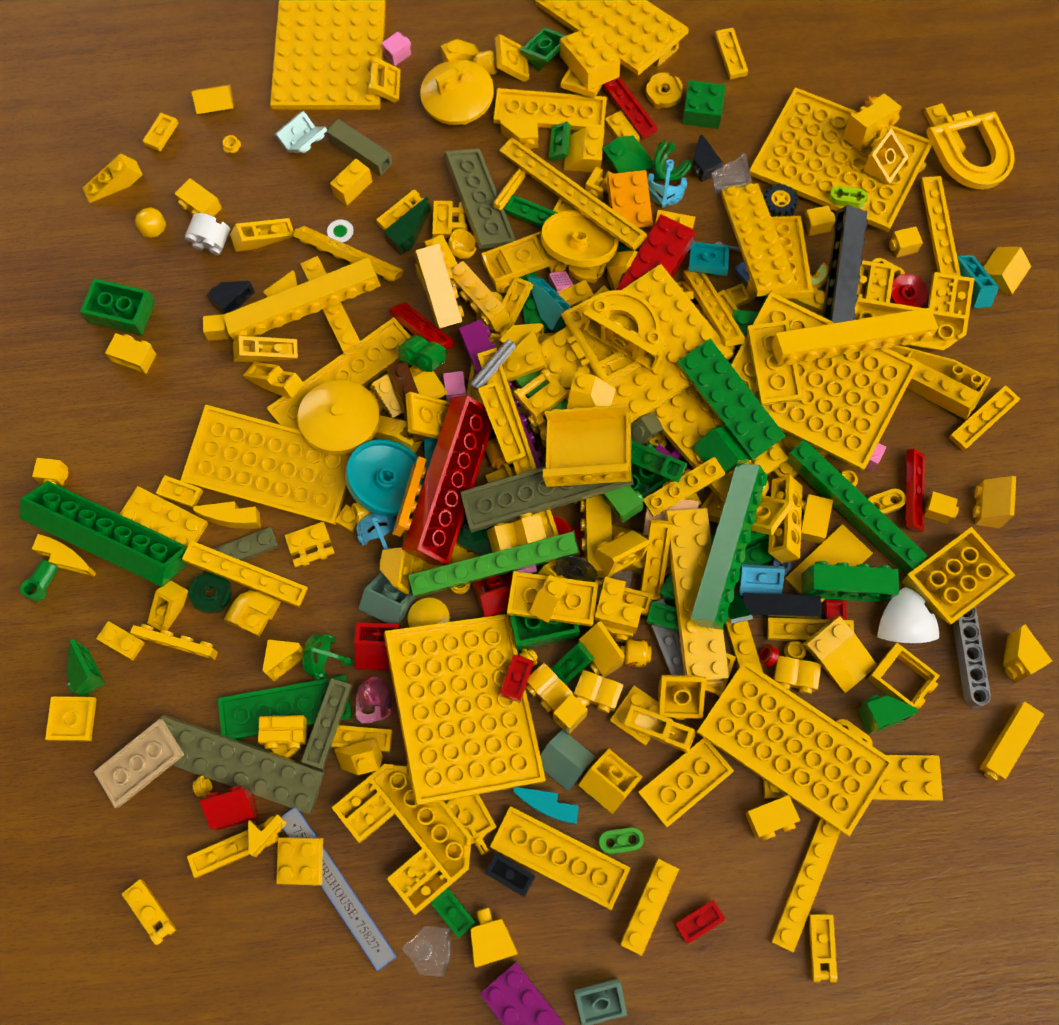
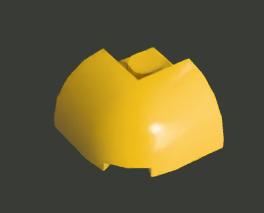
(252, 611)

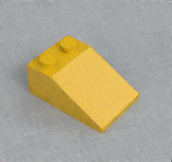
(840, 653)

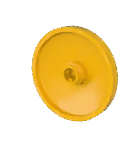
(577, 240)
(338, 417)

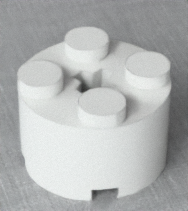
(207, 233)

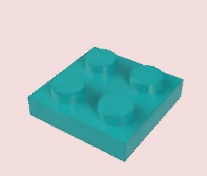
(709, 258)

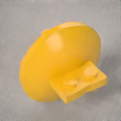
(457, 92)

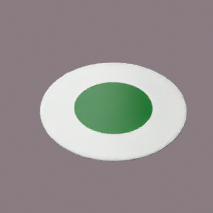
(340, 230)

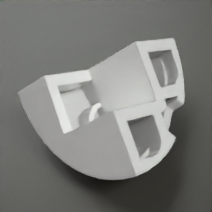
(908, 620)

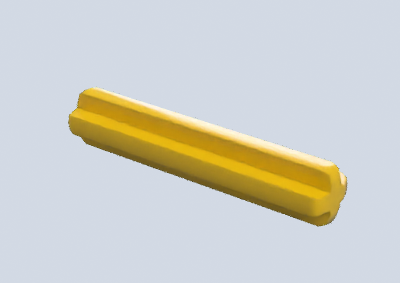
(509, 189)

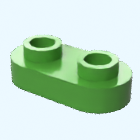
(620, 840)

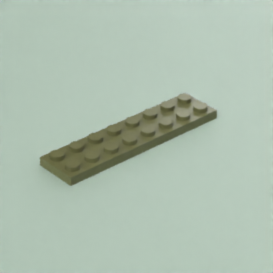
(524, 494)
(246, 766)

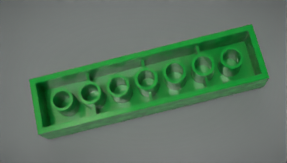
(103, 533)

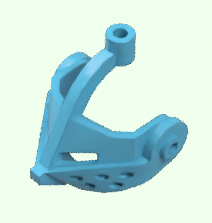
(666, 190)
(378, 532)

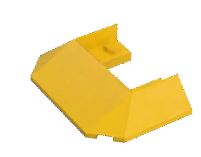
(948, 301)
(433, 825)

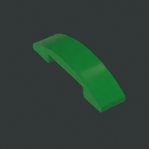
(657, 462)

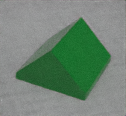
(542, 48)
(723, 447)

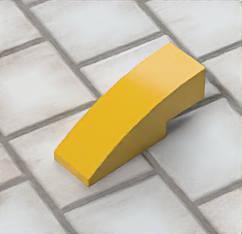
(274, 379)
(230, 515)
(61, 555)
(660, 728)

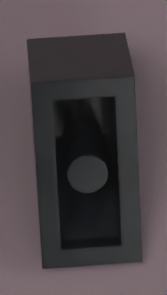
(705, 160)
(230, 295)

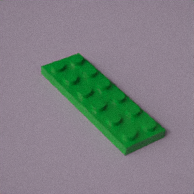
(730, 399)
(241, 712)

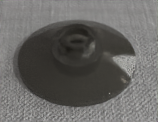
(576, 568)

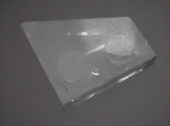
(732, 174)

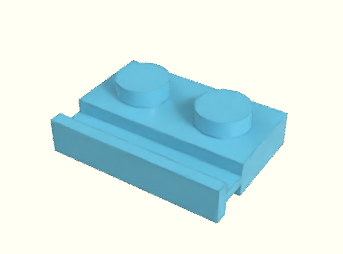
(761, 579)

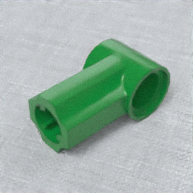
(40, 579)

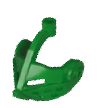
(659, 167)
(314, 669)

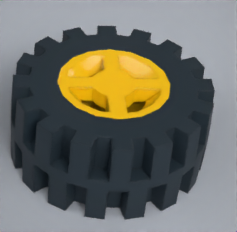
(782, 195)

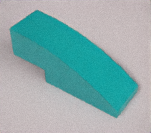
(547, 805)

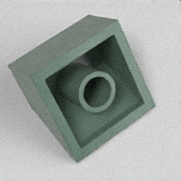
(385, 601)

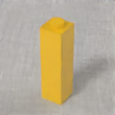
(1011, 742)

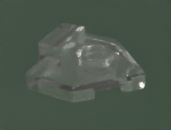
(429, 951)

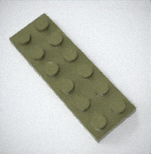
(478, 197)

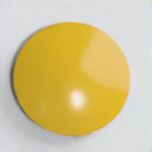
(428, 612)

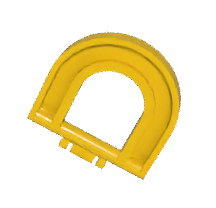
(954, 162)
(621, 303)

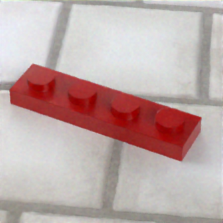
(630, 107)
(419, 325)
(915, 490)

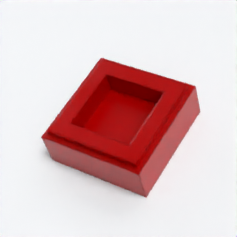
(835, 608)

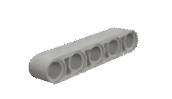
(969, 665)

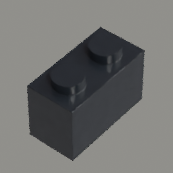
(510, 875)

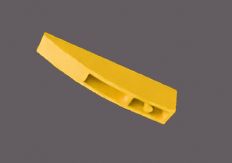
(945, 381)

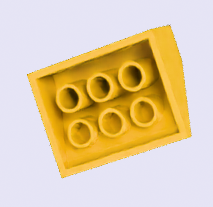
(959, 576)

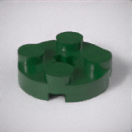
(216, 602)

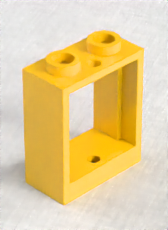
(912, 662)

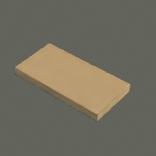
(138, 763)

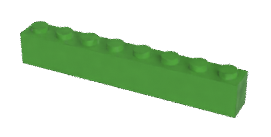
(493, 564)

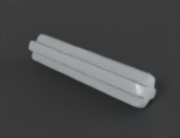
(493, 364)

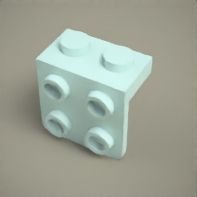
(299, 134)

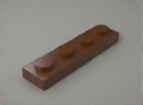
(403, 383)

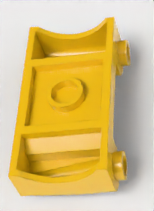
(518, 260)
(643, 350)

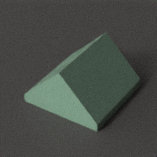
(565, 760)
(600, 1002)

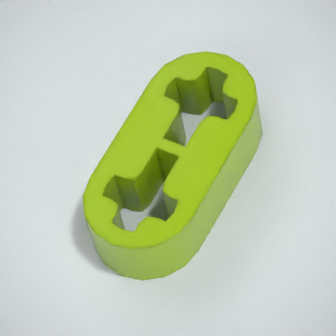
(848, 196)

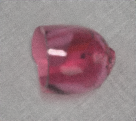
(373, 693)

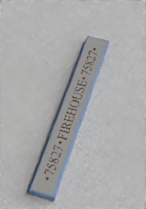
(344, 898)

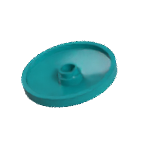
(379, 475)

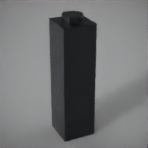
(783, 605)

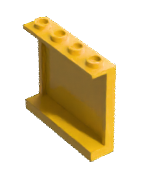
(588, 445)

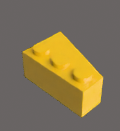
(871, 121)

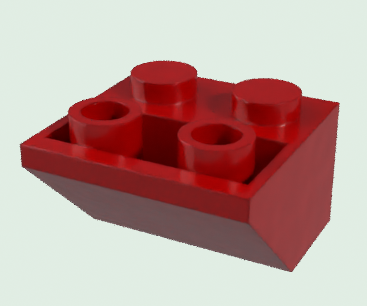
(371, 646)
(230, 808)

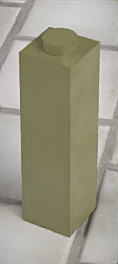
(359, 147)

